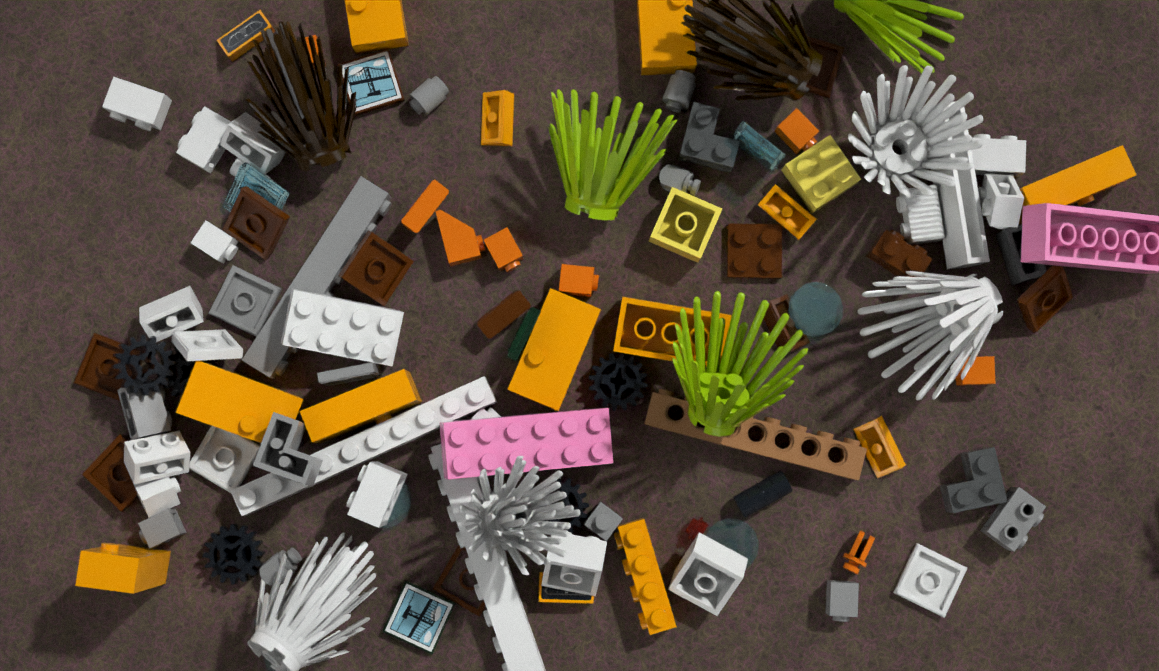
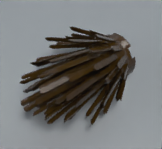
(767, 57)
(302, 113)

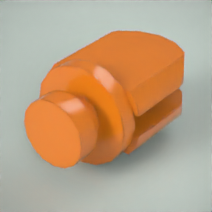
(854, 562)

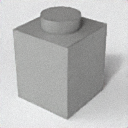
(603, 521)
(161, 528)
(842, 599)

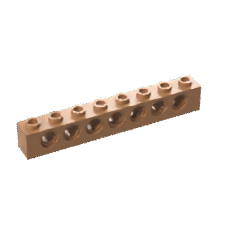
(847, 466)

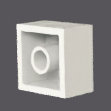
(376, 493)
(580, 568)
(708, 574)

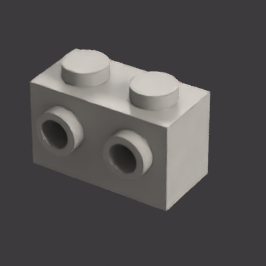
(145, 413)
(1014, 519)

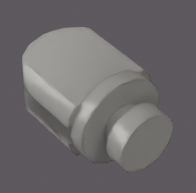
(678, 178)
(269, 568)

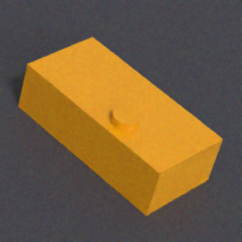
(376, 25)
(662, 39)
(1081, 180)
(650, 328)
(554, 349)
(234, 401)
(361, 406)
(122, 568)

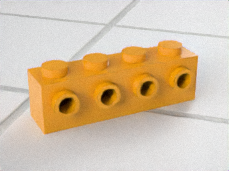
(647, 579)

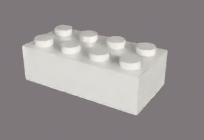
(342, 327)

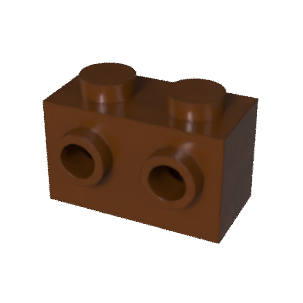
(897, 255)

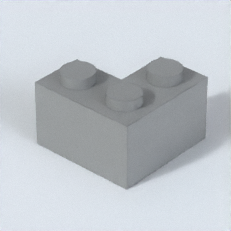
(280, 454)

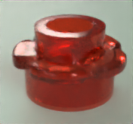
(696, 527)

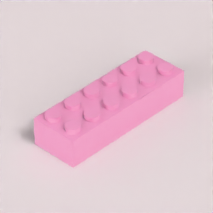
(1090, 238)
(543, 439)

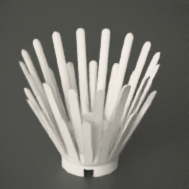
(913, 133)
(962, 309)

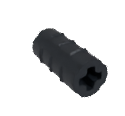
(762, 494)

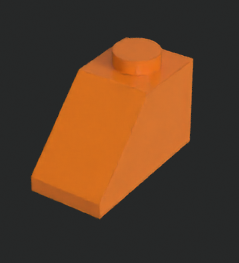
(459, 240)

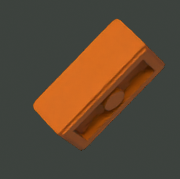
(425, 206)

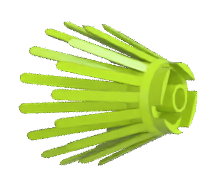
(883, 17)
(587, 173)
(721, 393)

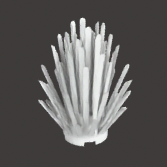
(516, 516)
(312, 607)

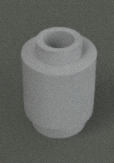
(679, 91)
(428, 95)

